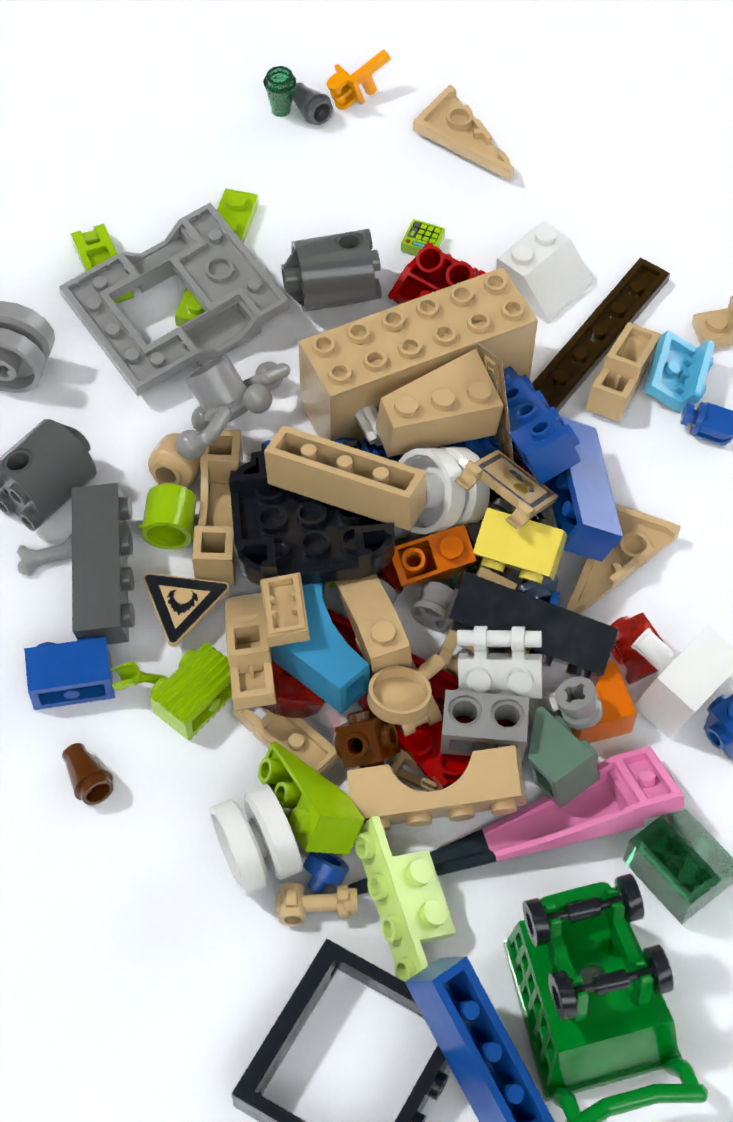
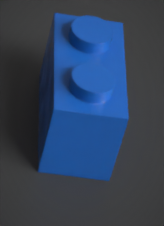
(69, 672)

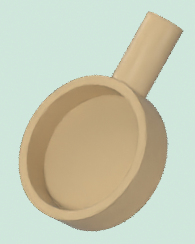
(402, 693)

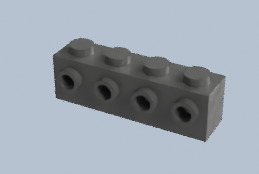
(100, 563)

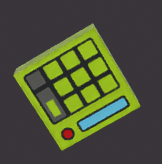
(418, 234)

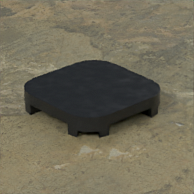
(296, 534)

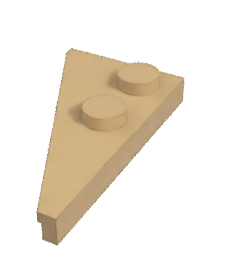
(458, 130)
(641, 541)

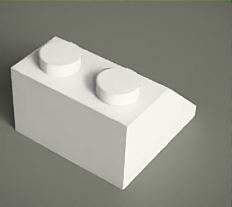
(546, 270)

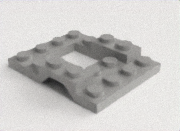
(215, 270)

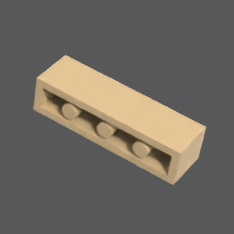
(346, 477)

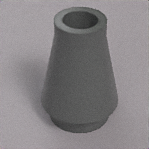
(312, 104)

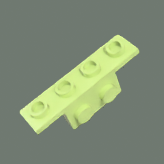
(406, 898)

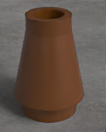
(87, 775)

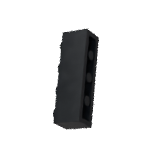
(566, 635)

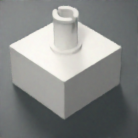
(683, 677)

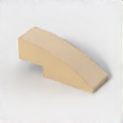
(622, 372)

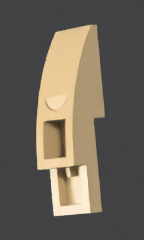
(249, 652)

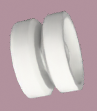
(446, 500)
(261, 836)

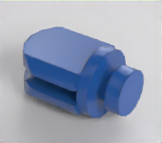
(709, 422)

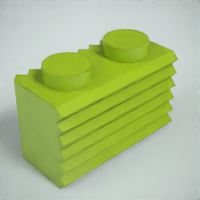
(193, 691)

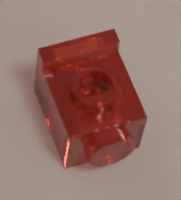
(628, 633)

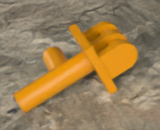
(346, 88)

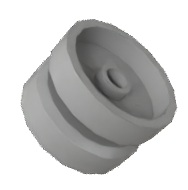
(24, 347)

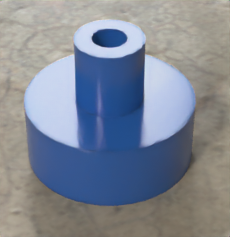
(325, 869)

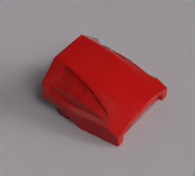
(429, 273)

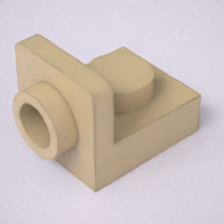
(715, 326)

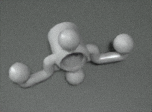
(225, 398)

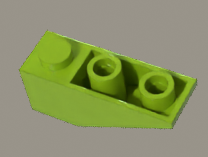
(316, 809)

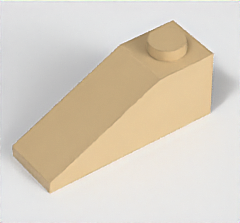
(375, 623)

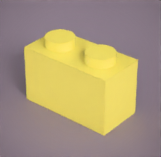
(531, 550)

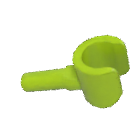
(131, 675)

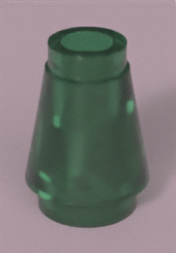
(280, 89)

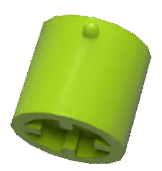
(169, 516)

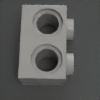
(484, 730)

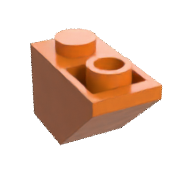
(434, 557)

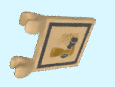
(511, 483)

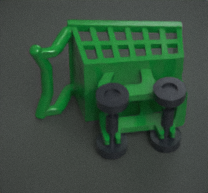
(604, 1027)

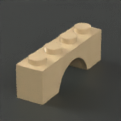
(214, 536)
(489, 783)

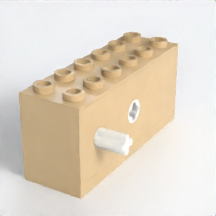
(370, 357)

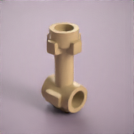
(293, 903)

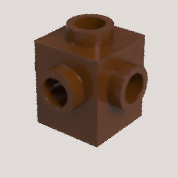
(365, 740)

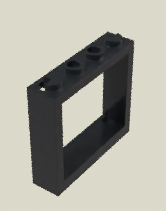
(330, 958)

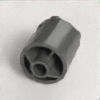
(332, 270)
(42, 471)

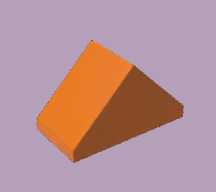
(618, 707)

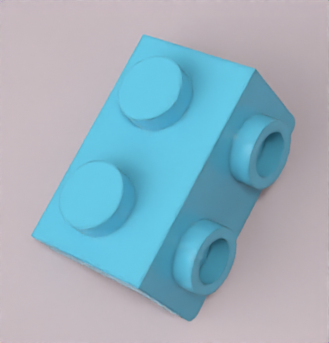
(679, 371)

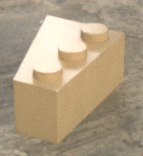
(440, 408)

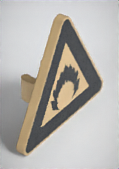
(182, 602)

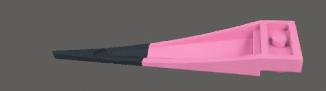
(629, 791)

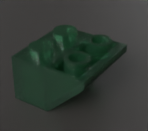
(680, 863)

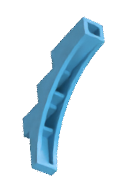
(326, 660)

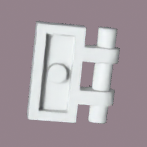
(501, 671)

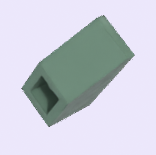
(559, 760)

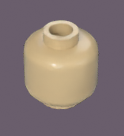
(169, 466)

